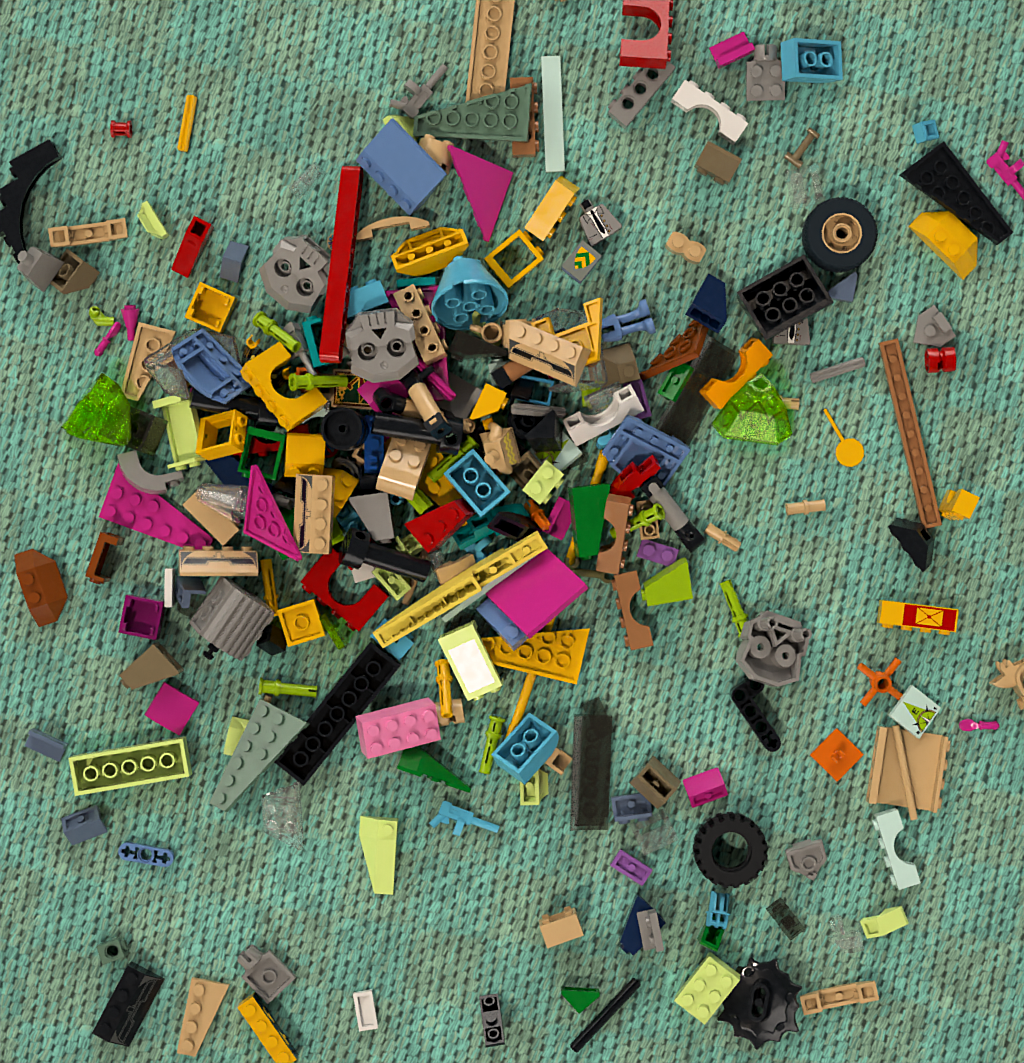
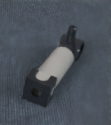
(674, 515)

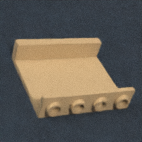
(925, 766)

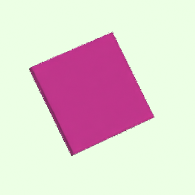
(537, 592)

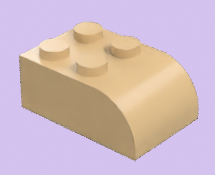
(403, 467)

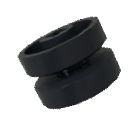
(333, 427)

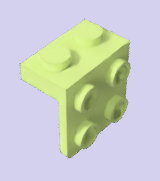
(543, 482)

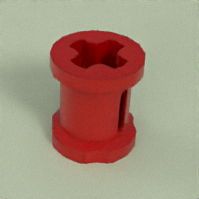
(121, 129)

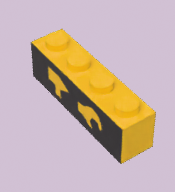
(267, 1030)

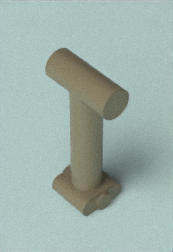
(794, 159)

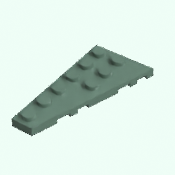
(490, 118)
(259, 747)

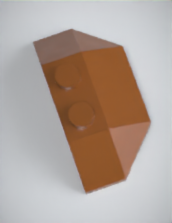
(41, 586)

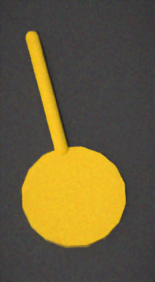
(849, 451)

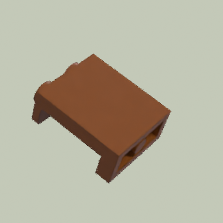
(99, 556)

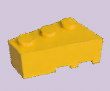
(552, 208)

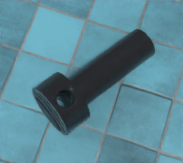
(250, 406)
(414, 430)
(359, 549)

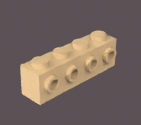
(426, 332)

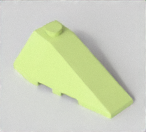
(379, 846)

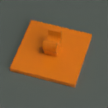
(836, 754)

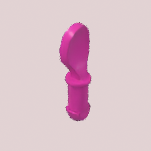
(115, 329)
(969, 725)

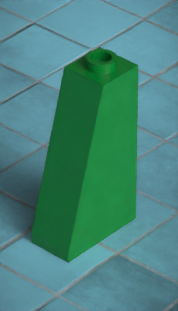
(587, 517)

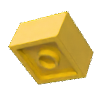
(211, 308)
(301, 622)

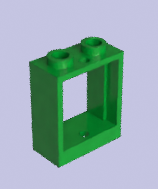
(251, 431)

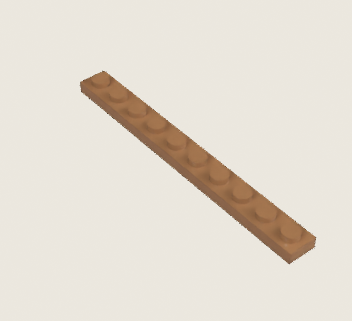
(910, 433)

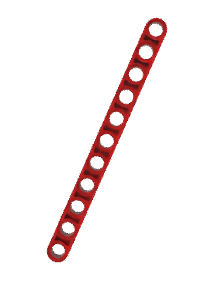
(341, 264)

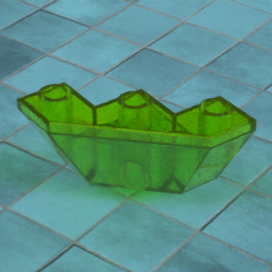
(101, 414)
(754, 414)

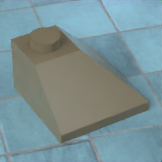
(74, 274)
(620, 364)

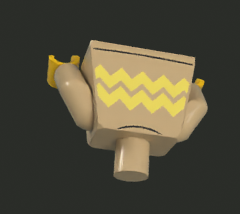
(500, 448)

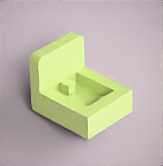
(408, 545)

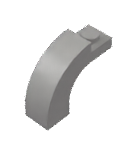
(144, 481)

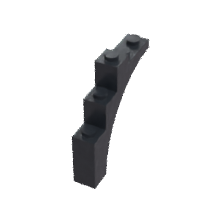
(28, 169)

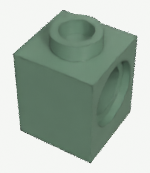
(104, 951)

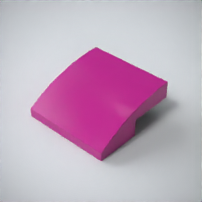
(171, 708)

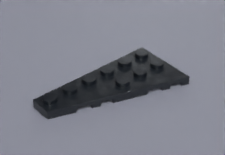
(951, 186)

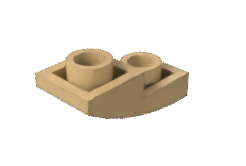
(651, 531)
(451, 569)

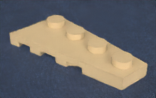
(146, 341)

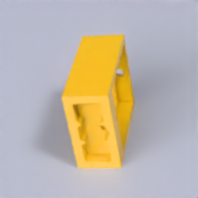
(500, 273)
(209, 426)

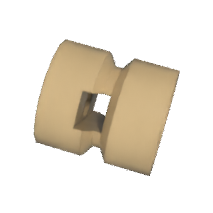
(457, 710)

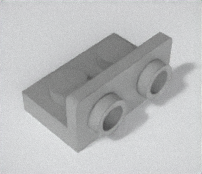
(650, 930)

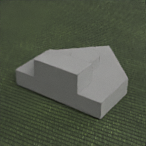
(932, 328)
(806, 857)

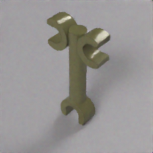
(585, 572)

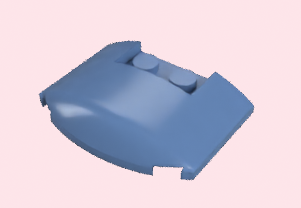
(209, 367)
(638, 441)

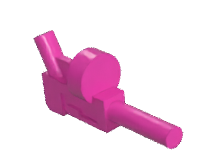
(1005, 172)

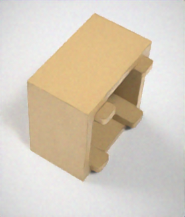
(560, 927)

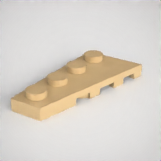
(200, 1011)

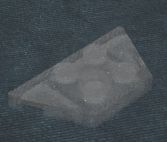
(284, 815)

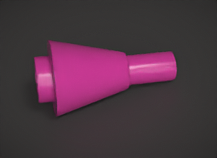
(130, 316)

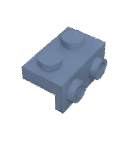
(630, 807)

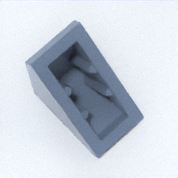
(233, 261)
(844, 290)

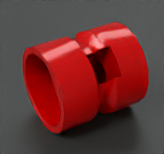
(940, 360)

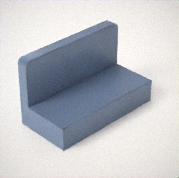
(185, 587)
(46, 744)
(83, 825)

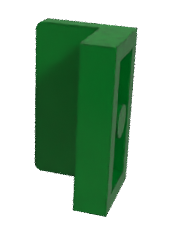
(675, 382)

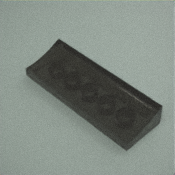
(688, 412)
(590, 772)

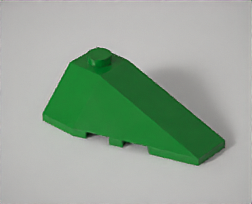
(420, 762)

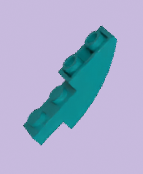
(477, 526)

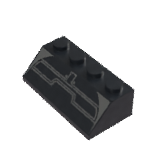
(128, 1005)

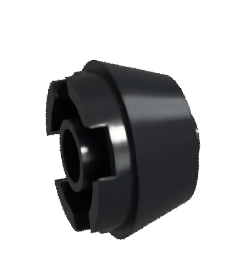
(522, 423)

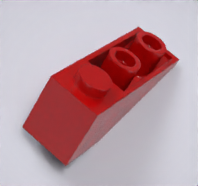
(192, 246)

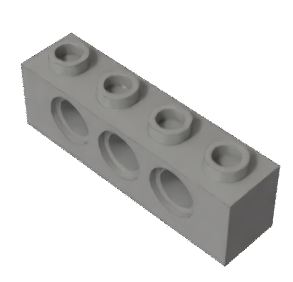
(625, 116)

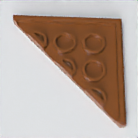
(682, 349)

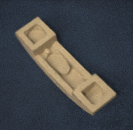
(415, 224)
(88, 233)
(838, 996)

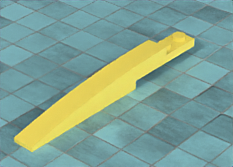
(459, 588)

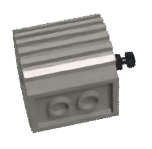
(231, 619)

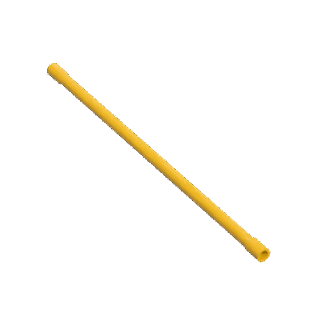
(600, 467)

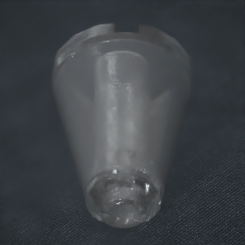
(224, 499)

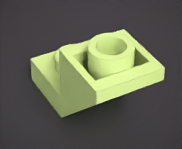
(886, 922)

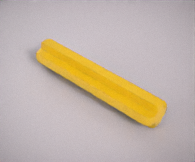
(187, 123)

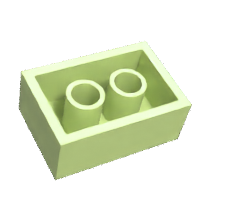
(707, 988)

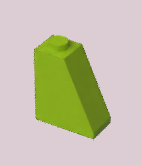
(668, 585)

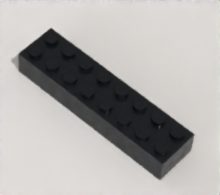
(338, 712)

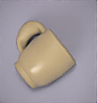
(490, 332)

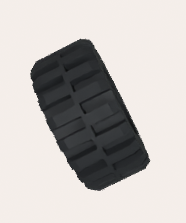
(748, 868)

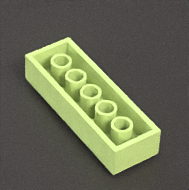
(130, 766)

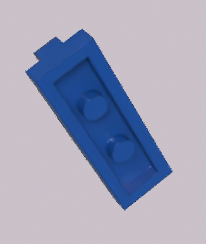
(373, 450)

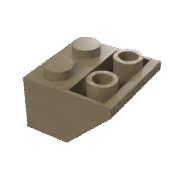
(655, 782)

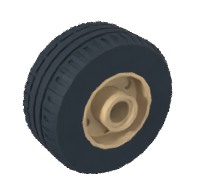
(852, 221)

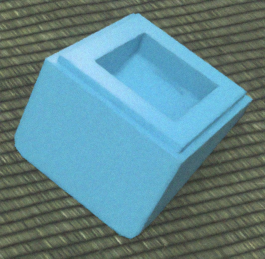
(925, 131)

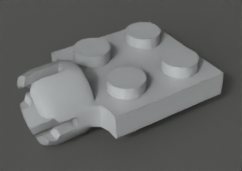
(764, 75)
(265, 972)

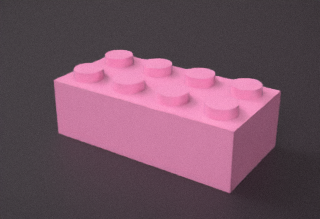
(398, 727)

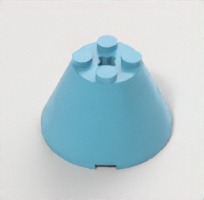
(466, 289)

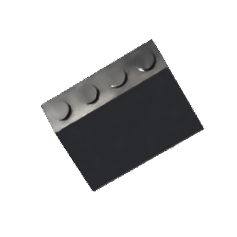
(784, 297)

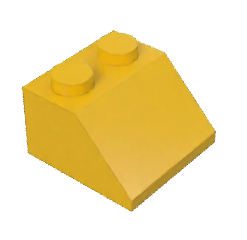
(489, 402)
(304, 454)
(344, 487)

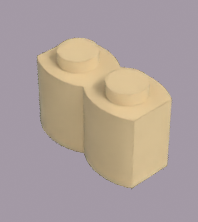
(681, 245)

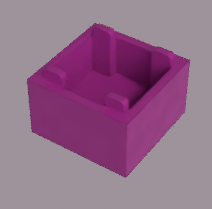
(142, 617)

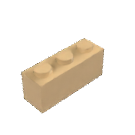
(216, 524)

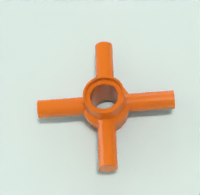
(875, 677)

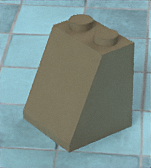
(150, 667)

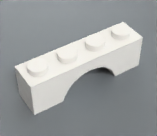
(690, 97)
(585, 427)

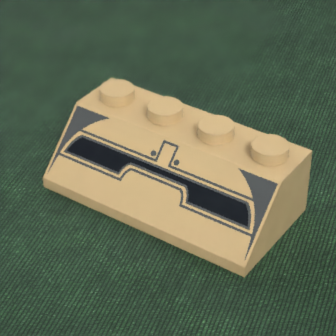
(547, 353)
(314, 513)
(217, 561)

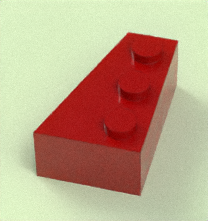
(439, 524)

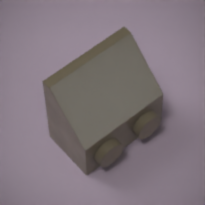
(717, 163)

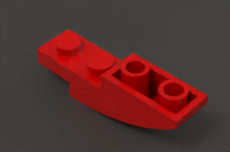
(634, 476)

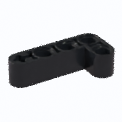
(757, 716)

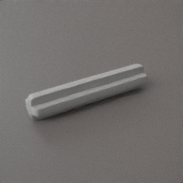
(837, 369)
(536, 410)

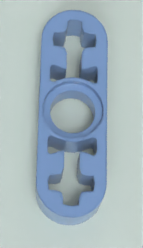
(133, 847)

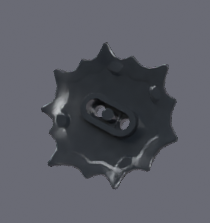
(778, 1003)

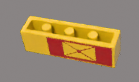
(918, 616)

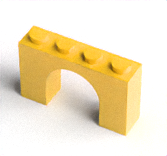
(288, 411)

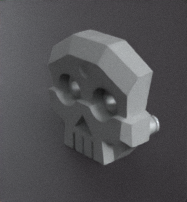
(289, 284)
(383, 361)
(767, 663)

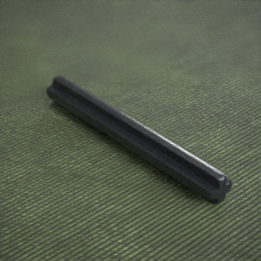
(605, 1015)

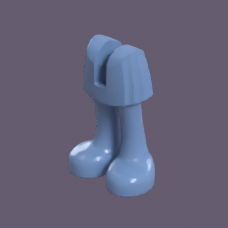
(616, 321)

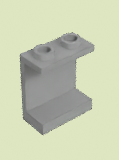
(465, 399)

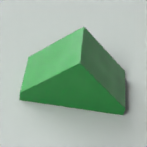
(710, 936)
(580, 997)

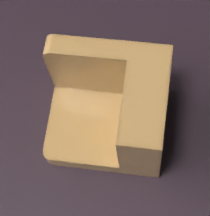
(558, 761)

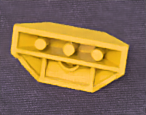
(948, 240)
(429, 251)

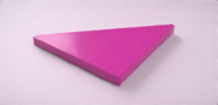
(483, 186)
(264, 519)

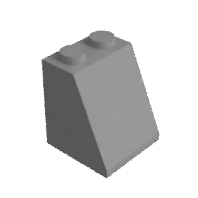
(376, 515)

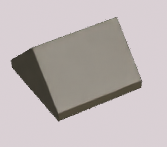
(525, 470)

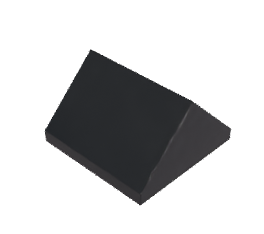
(546, 434)

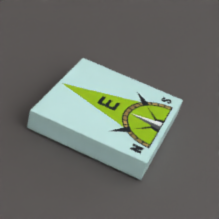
(559, 459)
(914, 711)

